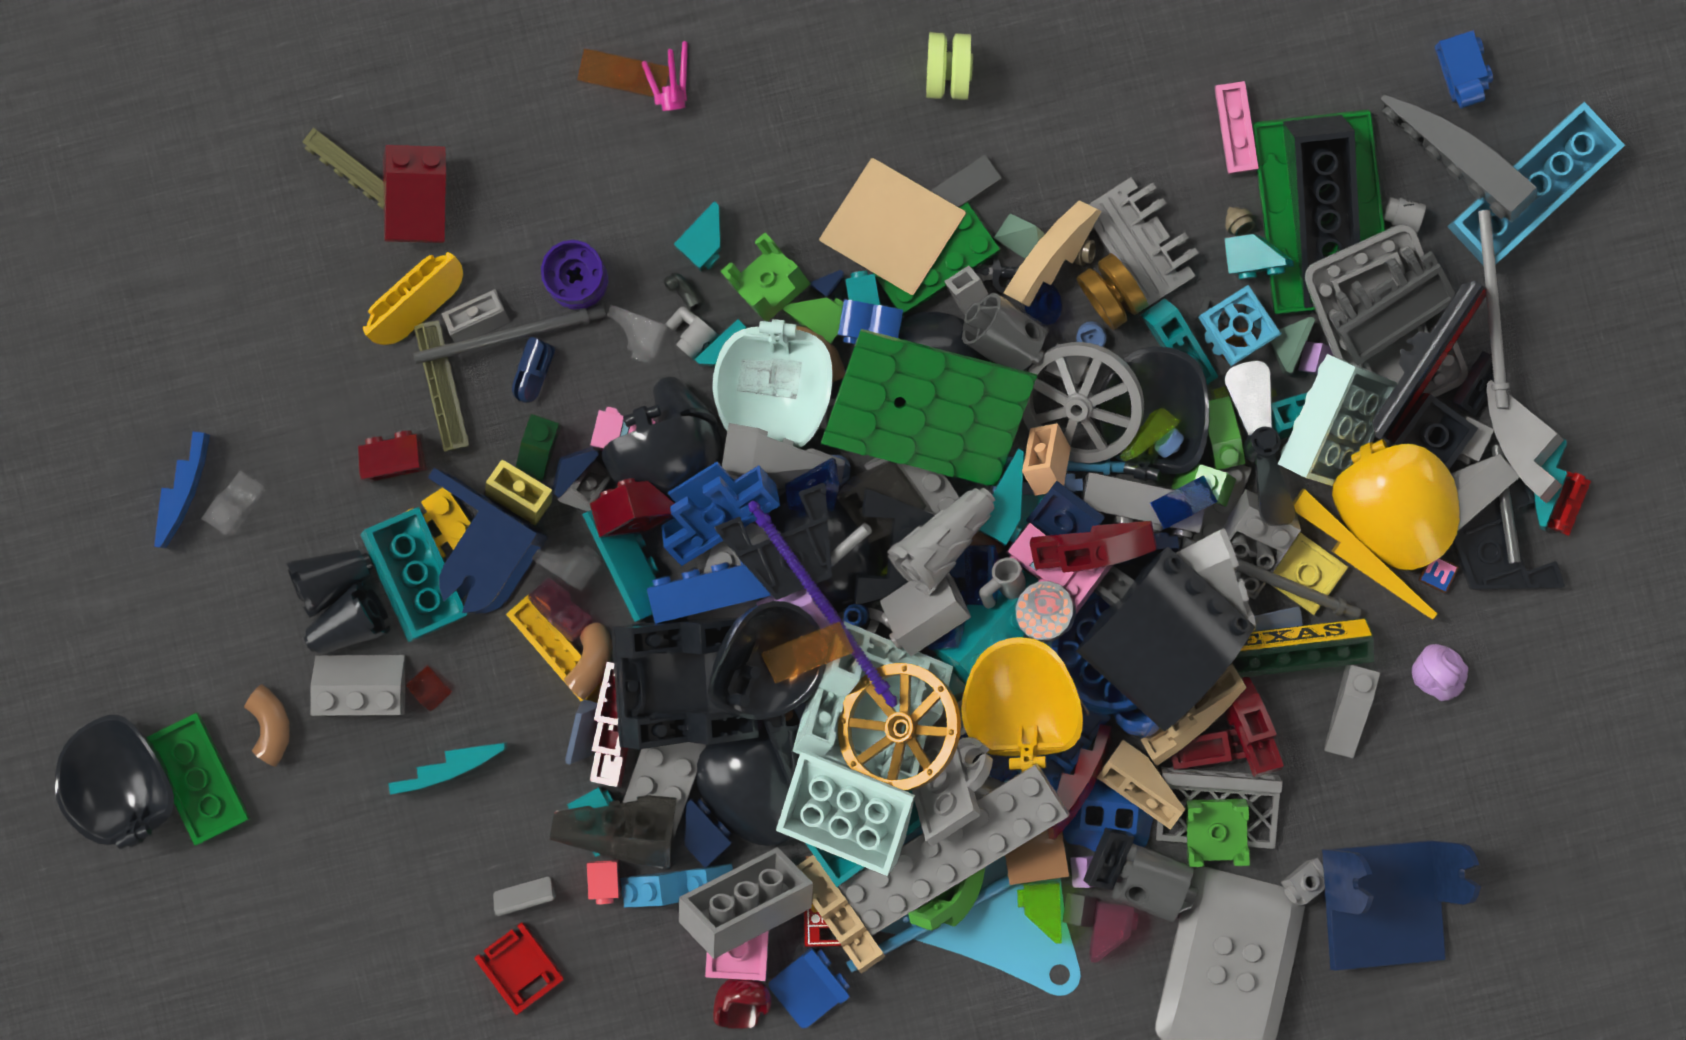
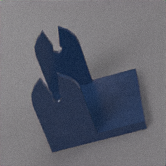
(490, 553)
(1389, 900)

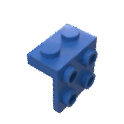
(809, 987)

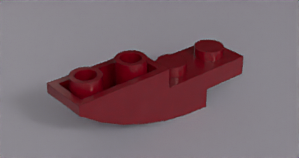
(1093, 549)
(1255, 731)

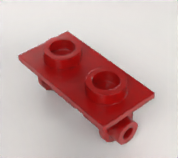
(1569, 503)

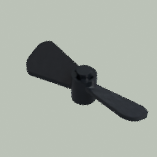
(1250, 394)

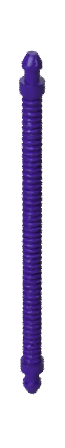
(764, 521)

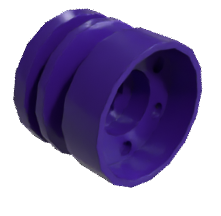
(574, 258)

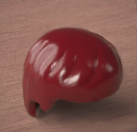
(740, 1003)

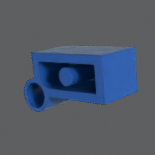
(1464, 68)

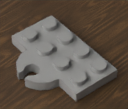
(950, 798)

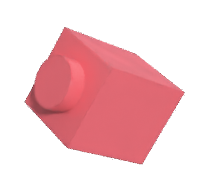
(603, 881)

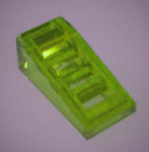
(1153, 429)

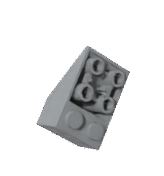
(1257, 541)

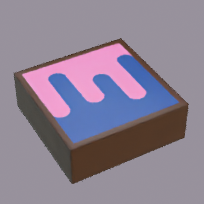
(1438, 574)

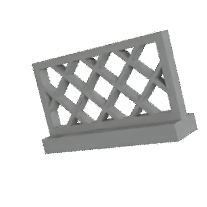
(1227, 783)

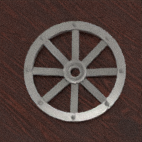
(1087, 401)

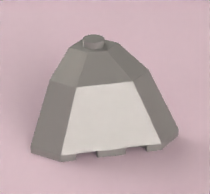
(1217, 564)

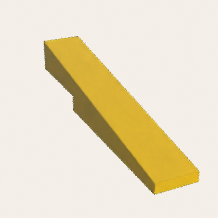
(1355, 552)
(548, 641)

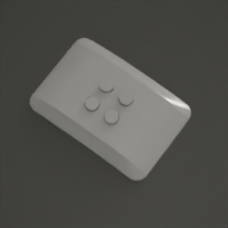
(1368, 265)
(1230, 961)

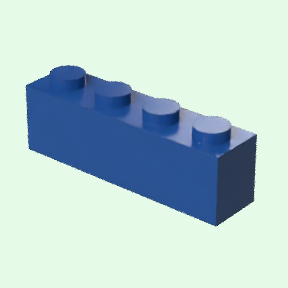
(703, 591)

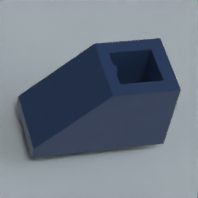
(703, 835)

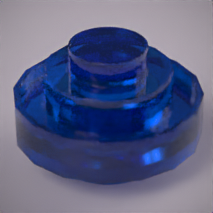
(1046, 305)

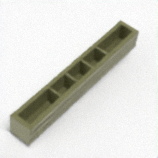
(345, 165)
(442, 389)

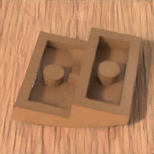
(1037, 860)

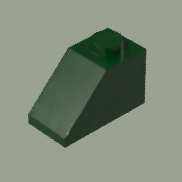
(537, 446)

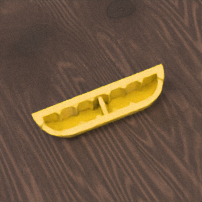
(413, 299)

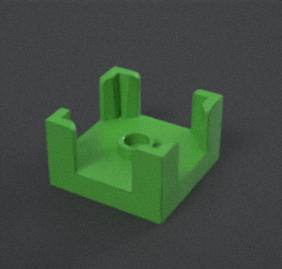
(768, 281)
(1217, 831)

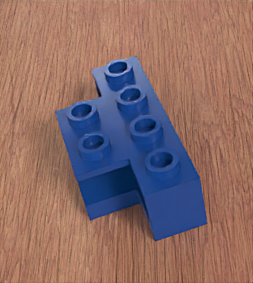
(712, 500)

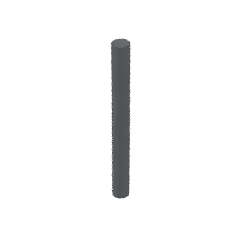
(1508, 518)

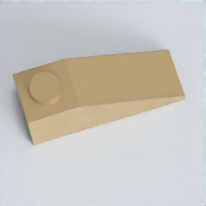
(1139, 782)

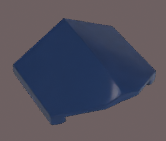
(571, 467)

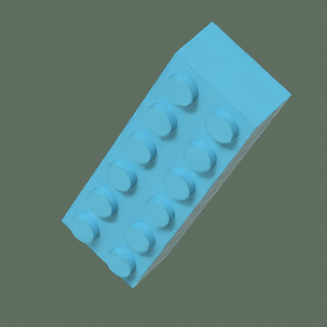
(1556, 168)

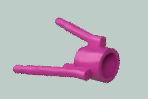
(672, 96)

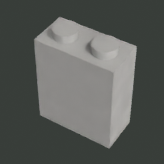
(923, 618)

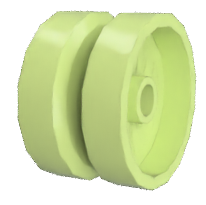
(951, 66)

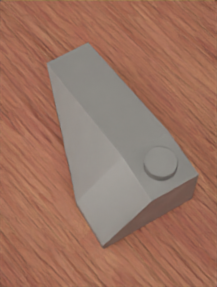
(750, 447)
(1481, 484)

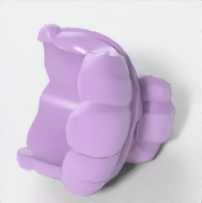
(1440, 672)

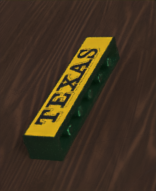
(1306, 648)

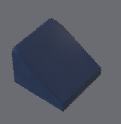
(826, 285)

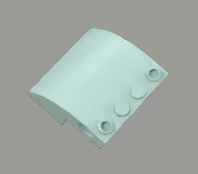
(821, 714)

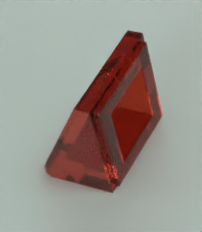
(428, 688)

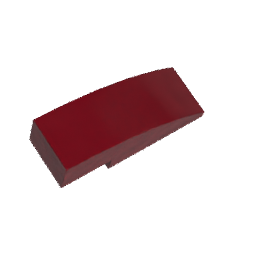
(1209, 749)

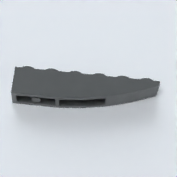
(1465, 158)

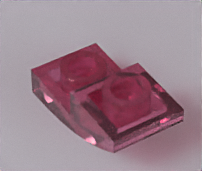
(557, 608)

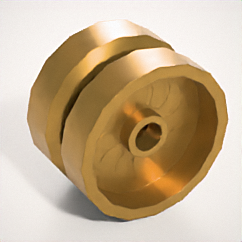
(1112, 291)

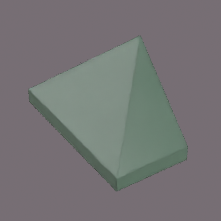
(1018, 235)
(1290, 344)

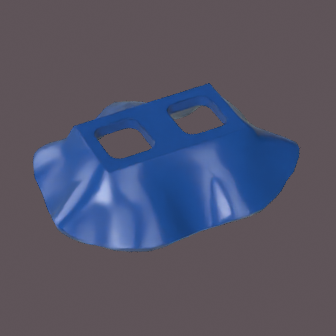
(1080, 833)

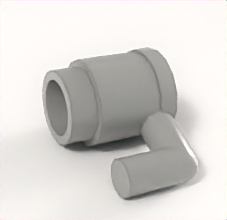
(1404, 213)
(696, 336)
(1007, 578)

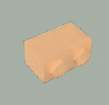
(1046, 458)

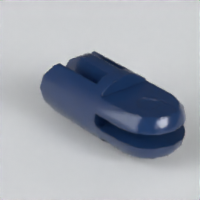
(532, 370)

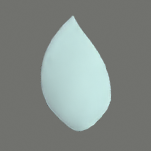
(779, 416)

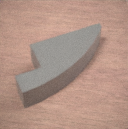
(1525, 443)

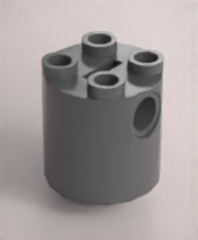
(1004, 333)
(1155, 884)

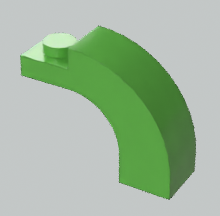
(950, 905)

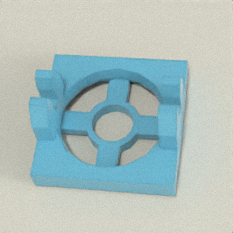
(1255, 313)

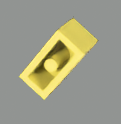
(518, 492)

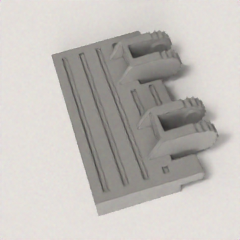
(1137, 242)

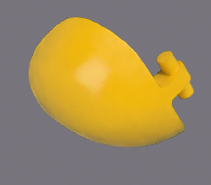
(1399, 503)
(1022, 702)

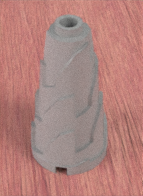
(932, 549)

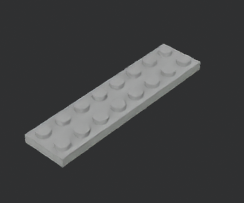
(923, 871)

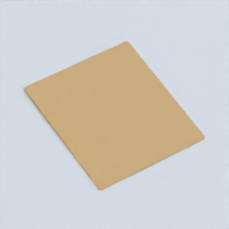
(892, 226)

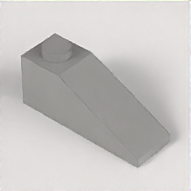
(1351, 710)

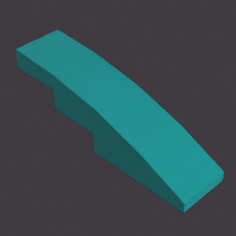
(457, 762)

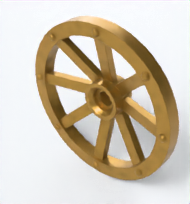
(895, 723)

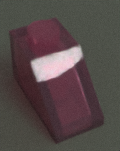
(1110, 928)

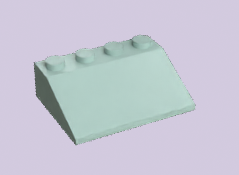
(1335, 420)
(846, 813)

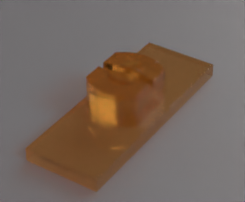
(620, 72)
(807, 652)

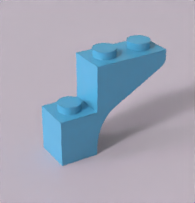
(667, 887)

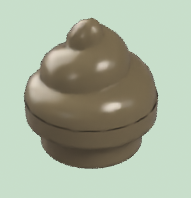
(1239, 221)
(1087, 253)

